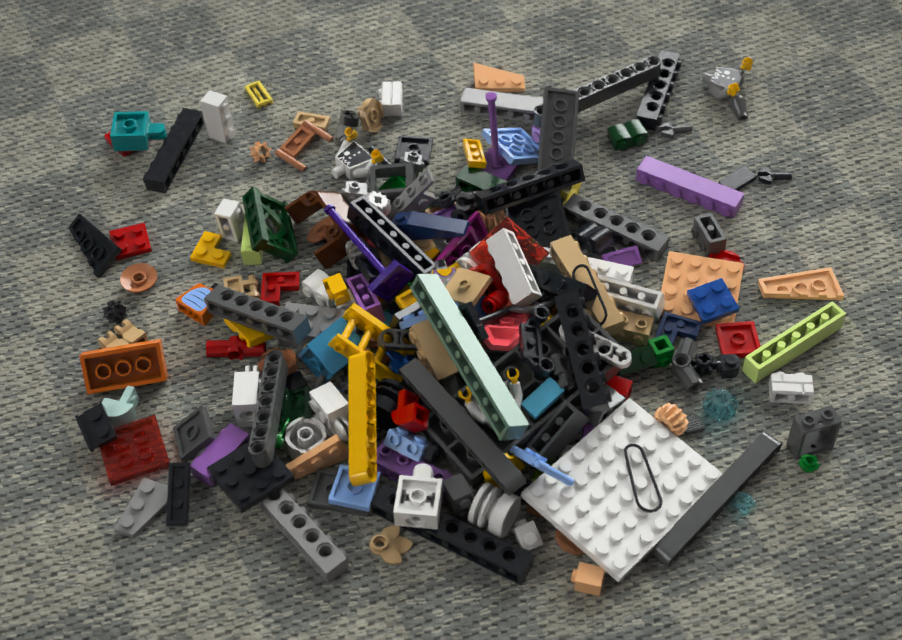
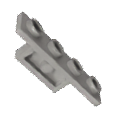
(415, 196)

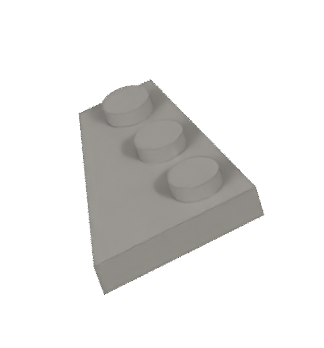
(143, 507)

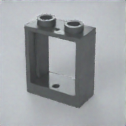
(391, 170)
(807, 432)

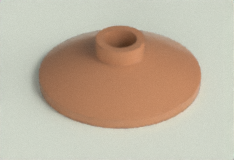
(318, 232)
(133, 274)

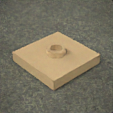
(467, 286)

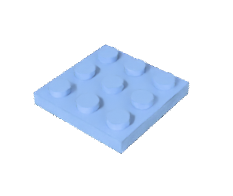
(514, 145)

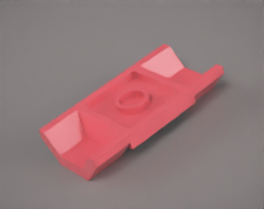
(504, 331)

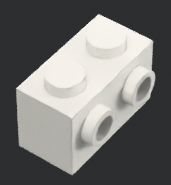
(230, 219)

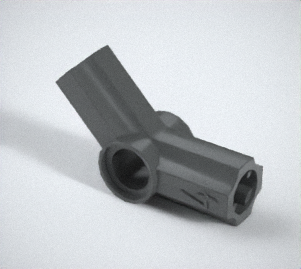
(682, 367)

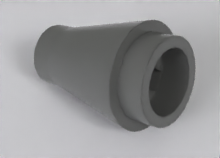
(738, 106)

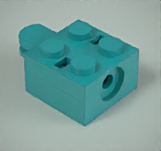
(134, 131)

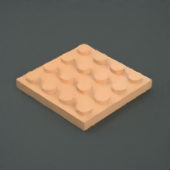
(690, 271)

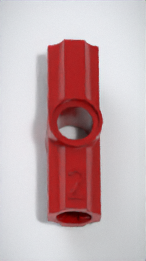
(233, 348)

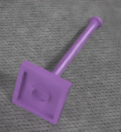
(495, 162)

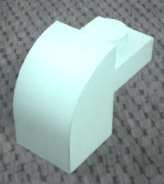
(122, 411)

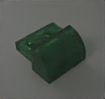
(295, 405)

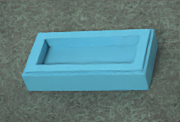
(542, 398)

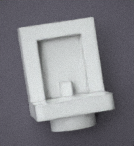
(527, 534)

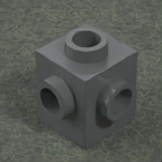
(415, 158)

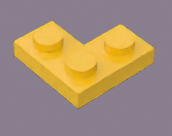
(207, 252)

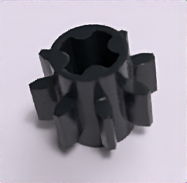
(114, 312)
(703, 364)

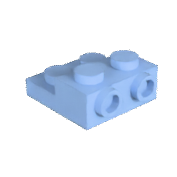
(406, 443)

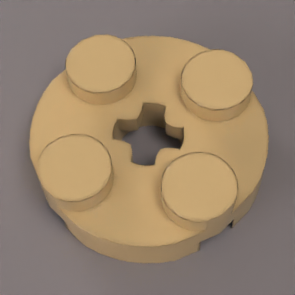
(371, 115)

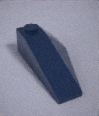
(429, 226)

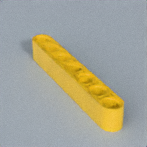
(362, 419)

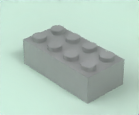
(319, 320)

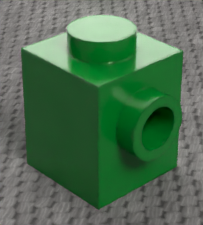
(663, 350)

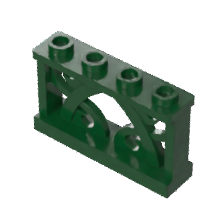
(257, 210)

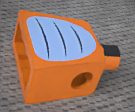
(193, 303)

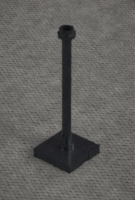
(476, 323)

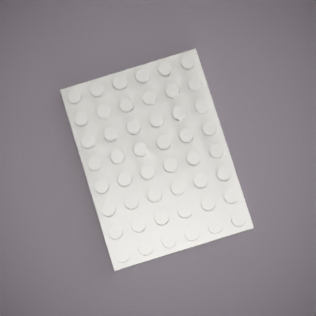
(601, 506)

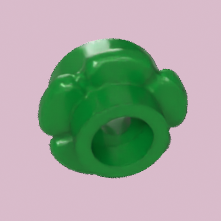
(807, 467)

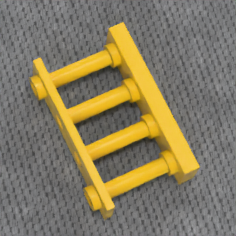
(372, 328)

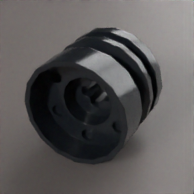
(387, 401)

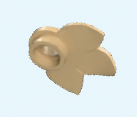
(393, 545)

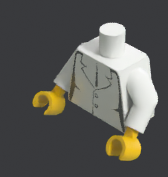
(474, 408)

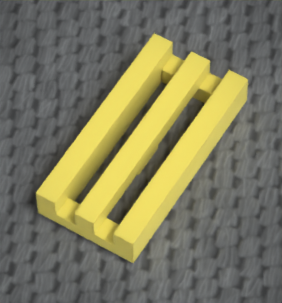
(262, 102)

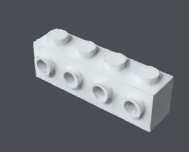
(513, 268)
(634, 297)

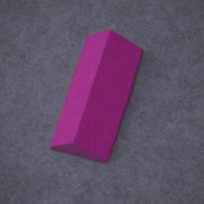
(460, 245)

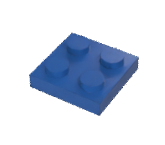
(712, 301)

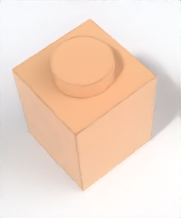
(588, 578)

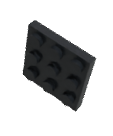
(541, 218)
(244, 481)

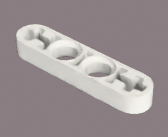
(620, 351)

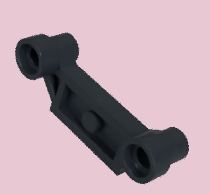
(531, 344)

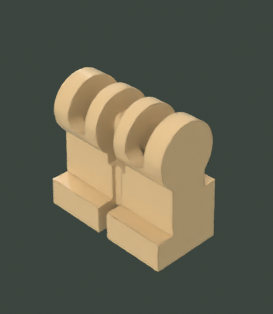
(128, 333)

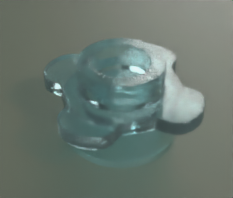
(743, 497)

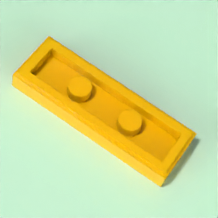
(474, 153)

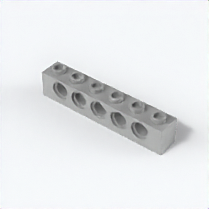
(327, 567)

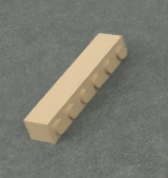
(567, 256)

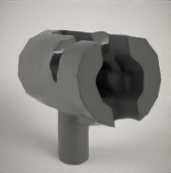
(467, 201)

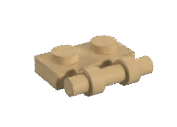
(237, 284)

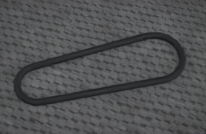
(595, 286)
(632, 480)

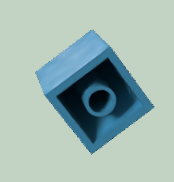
(321, 357)

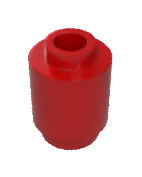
(494, 301)

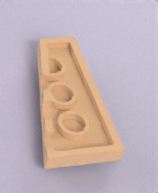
(811, 284)

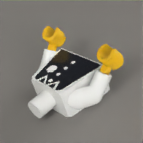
(353, 159)

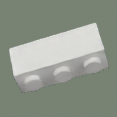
(217, 116)

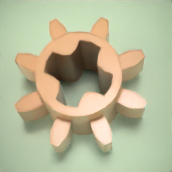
(255, 152)

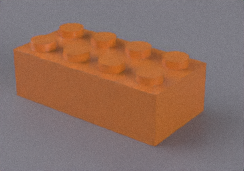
(123, 366)

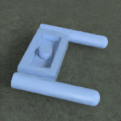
(540, 463)

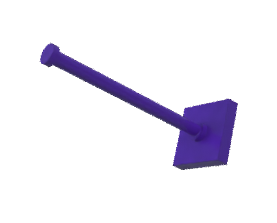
(391, 279)

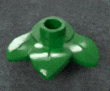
(280, 437)

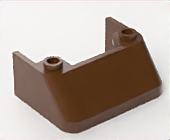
(311, 203)

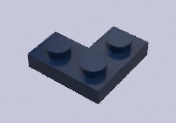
(677, 325)

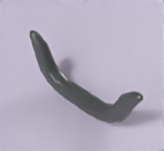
(529, 309)

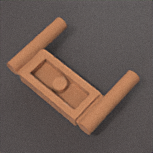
(298, 142)

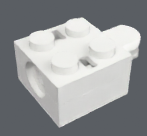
(245, 395)
(331, 410)
(418, 499)

